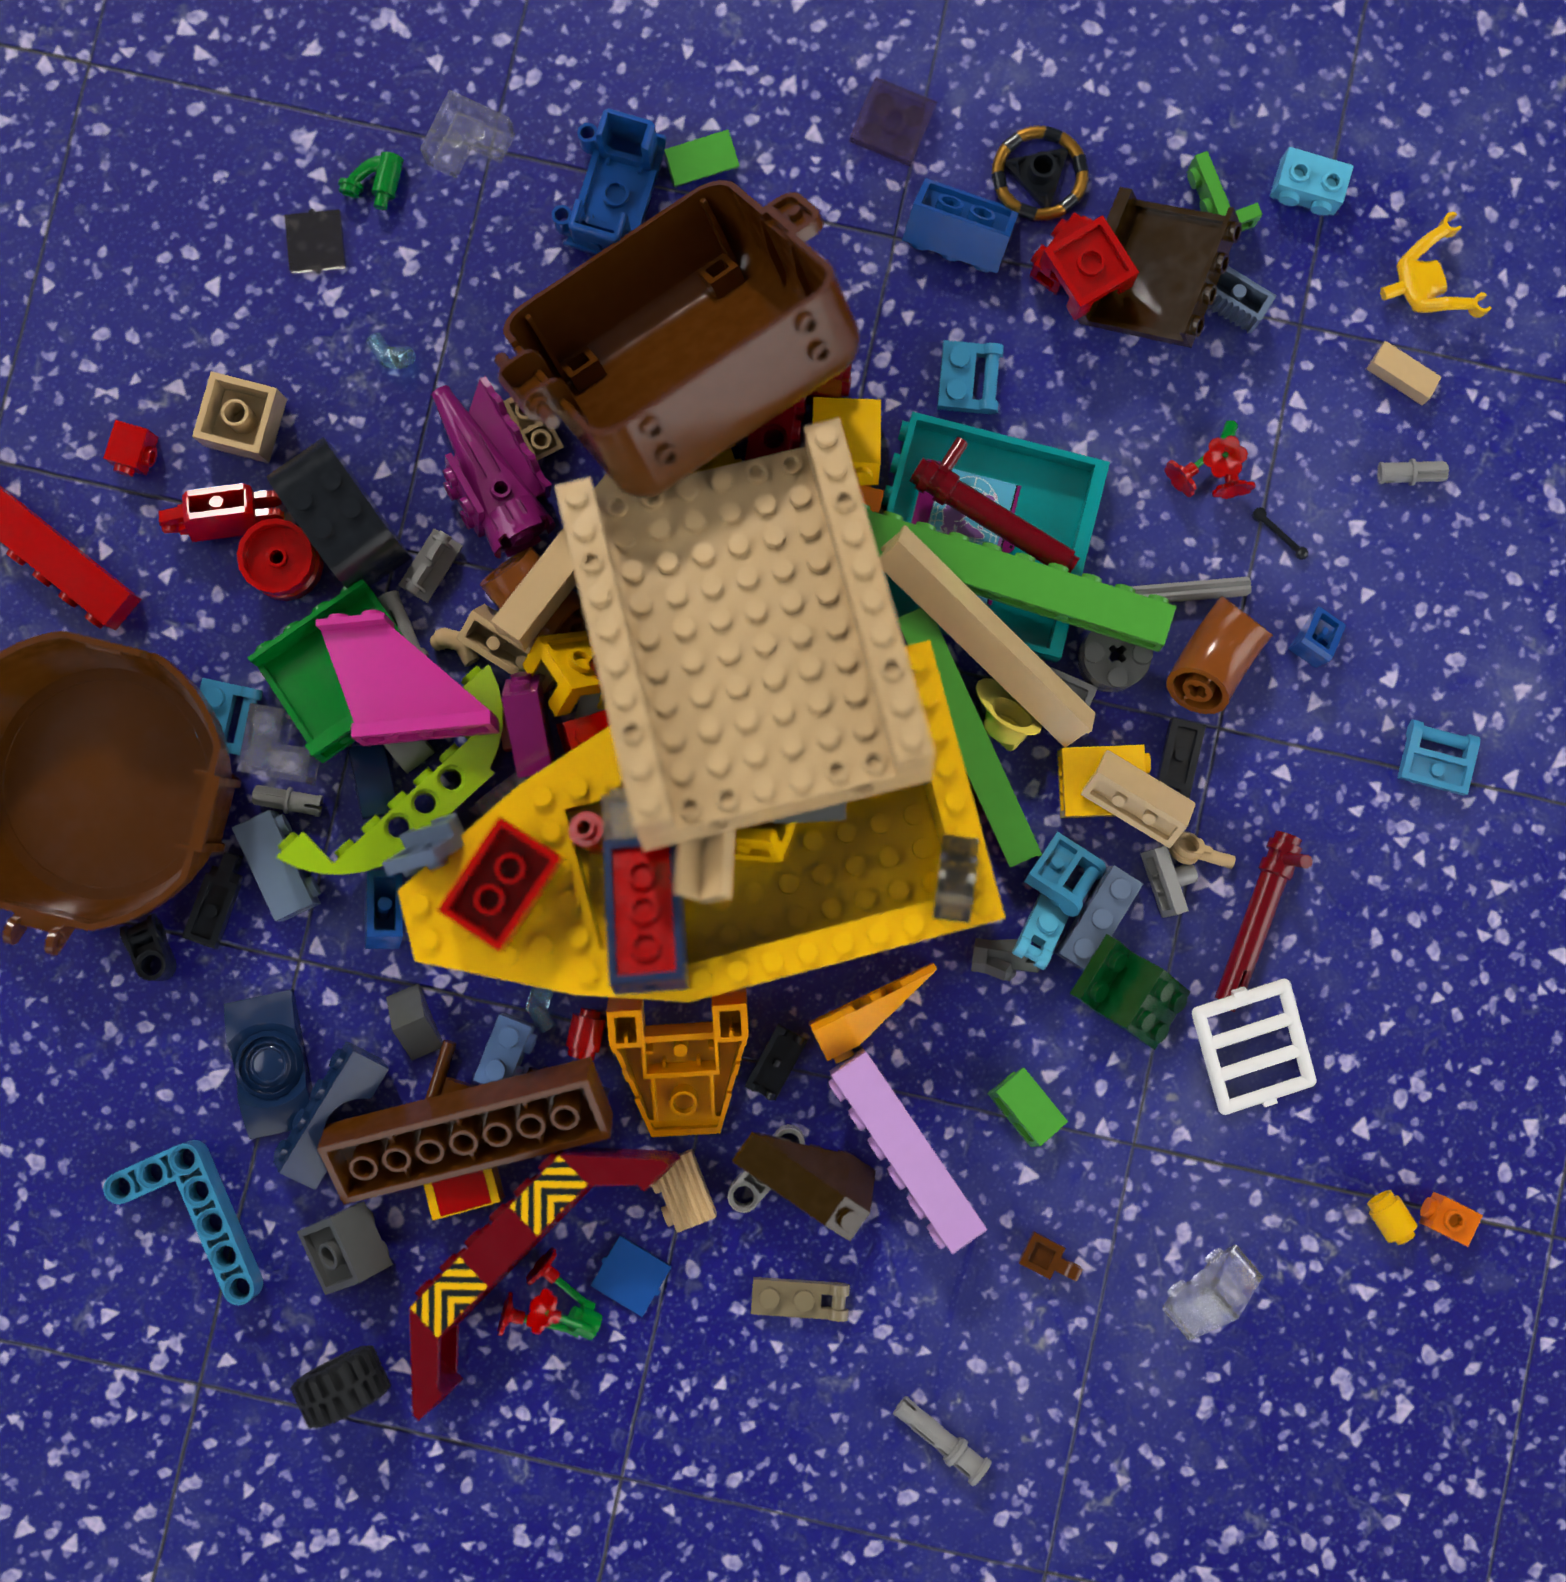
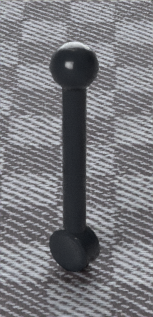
(1260, 514)

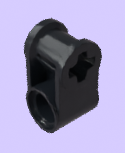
(144, 943)

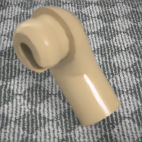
(446, 638)

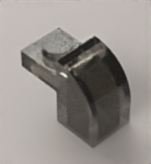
(956, 878)

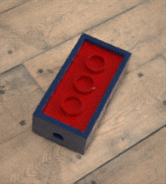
(643, 919)

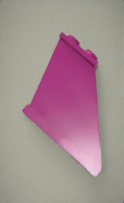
(395, 687)

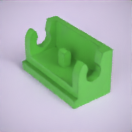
(701, 158)
(1027, 1107)

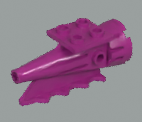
(493, 471)

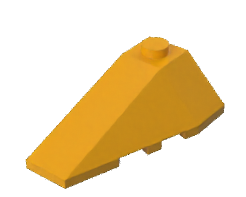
(855, 1021)

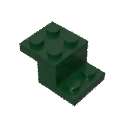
(1130, 992)

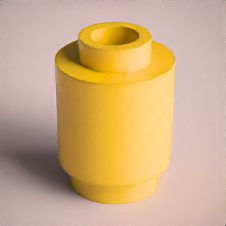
(1392, 1217)

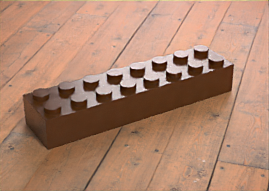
(466, 1131)

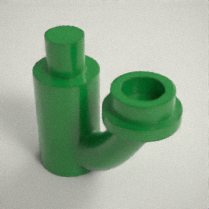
(388, 172)

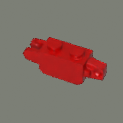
(220, 512)

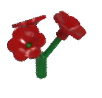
(1224, 458)

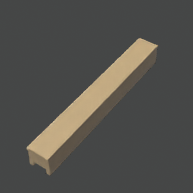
(542, 588)
(985, 637)

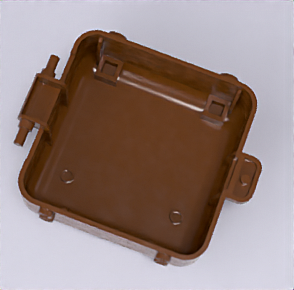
(683, 335)

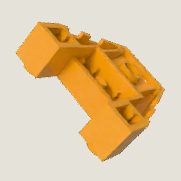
(680, 1070)

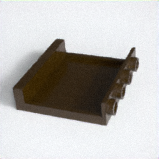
(1178, 267)

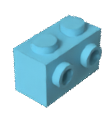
(1311, 181)

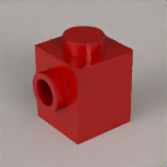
(131, 449)

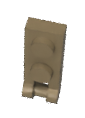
(799, 1298)

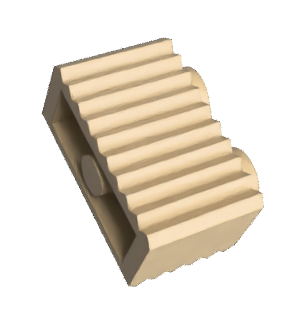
(685, 1194)

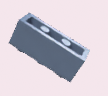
(283, 886)
(1098, 916)

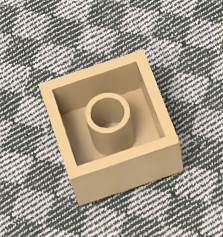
(239, 417)

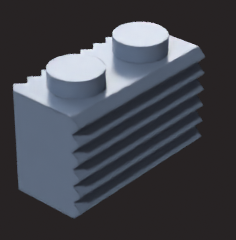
(1241, 300)

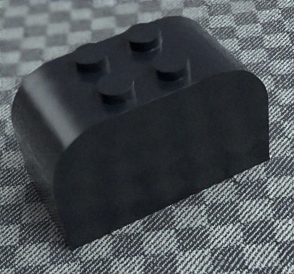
(338, 515)

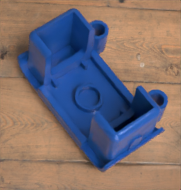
(616, 183)

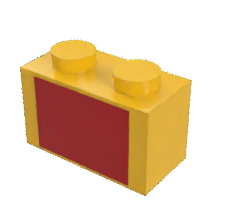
(464, 1193)

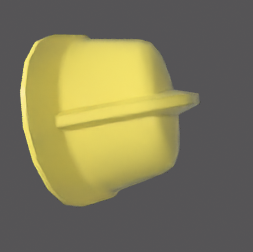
(1005, 717)

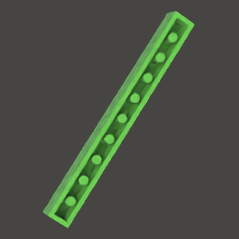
(1039, 587)

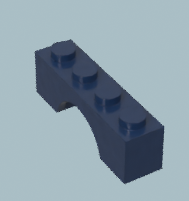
(351, 1076)

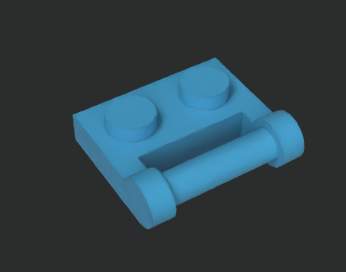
(958, 377)
(222, 700)
(1436, 768)
(1056, 867)

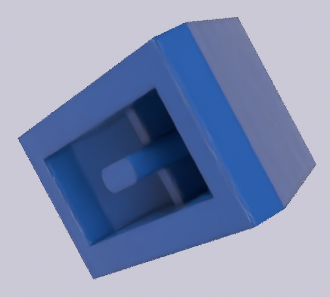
(1318, 638)

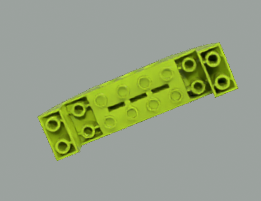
(468, 762)

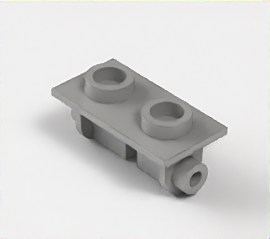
(430, 565)

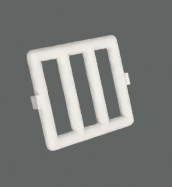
(1209, 1044)

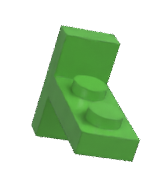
(1205, 180)

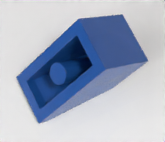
(383, 910)

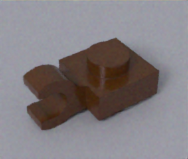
(1045, 1257)

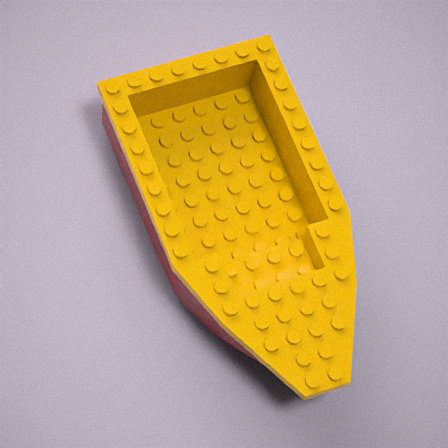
(831, 899)

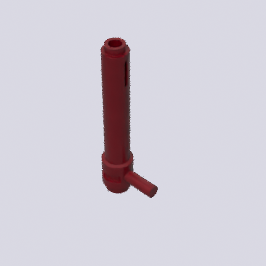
(948, 489)
(1276, 869)

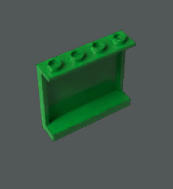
(304, 675)

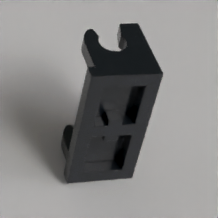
(776, 1062)

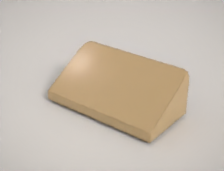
(1404, 373)

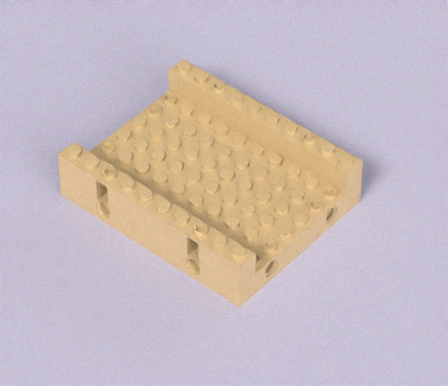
(746, 643)

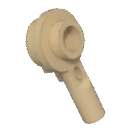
(1190, 849)

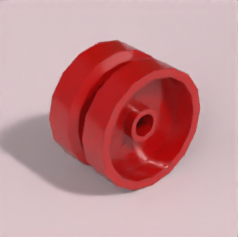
(275, 541)

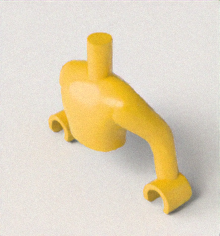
(1425, 280)

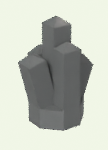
(997, 960)

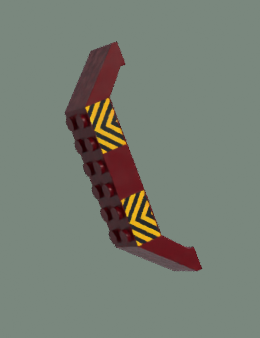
(501, 1246)

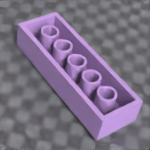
(910, 1155)

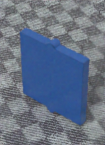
(631, 1276)

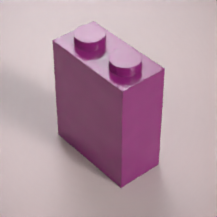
(528, 723)

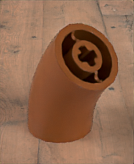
(507, 577)
(1216, 659)

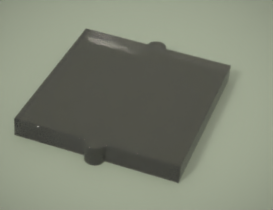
(315, 241)

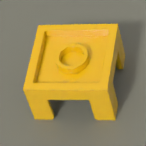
(567, 661)

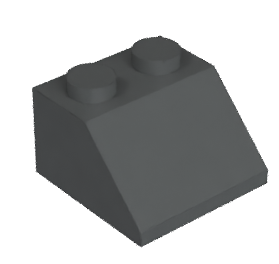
(345, 1248)

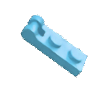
(1043, 929)

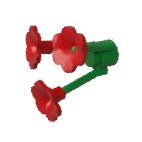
(580, 1321)

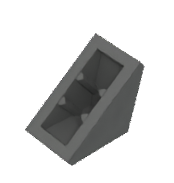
(413, 1022)

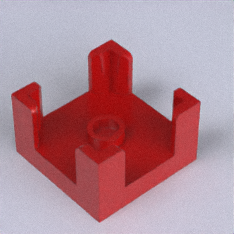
(1089, 265)

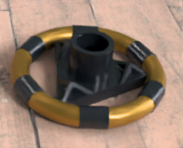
(1039, 173)

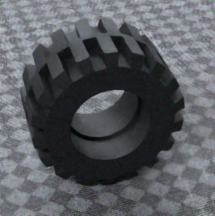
(340, 1387)

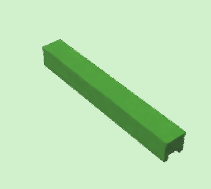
(975, 747)

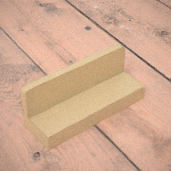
(1139, 799)
(705, 868)

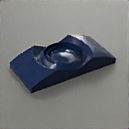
(268, 1061)

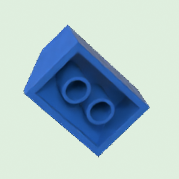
(959, 226)

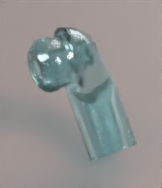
(390, 356)
(537, 1008)

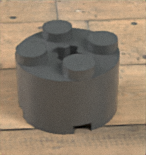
(1108, 675)

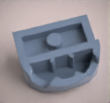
(427, 846)

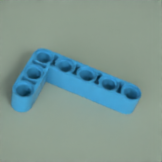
(200, 1210)

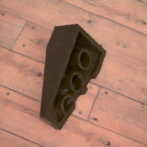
(819, 1181)

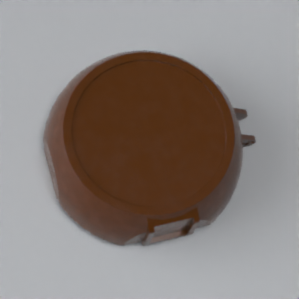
(102, 784)

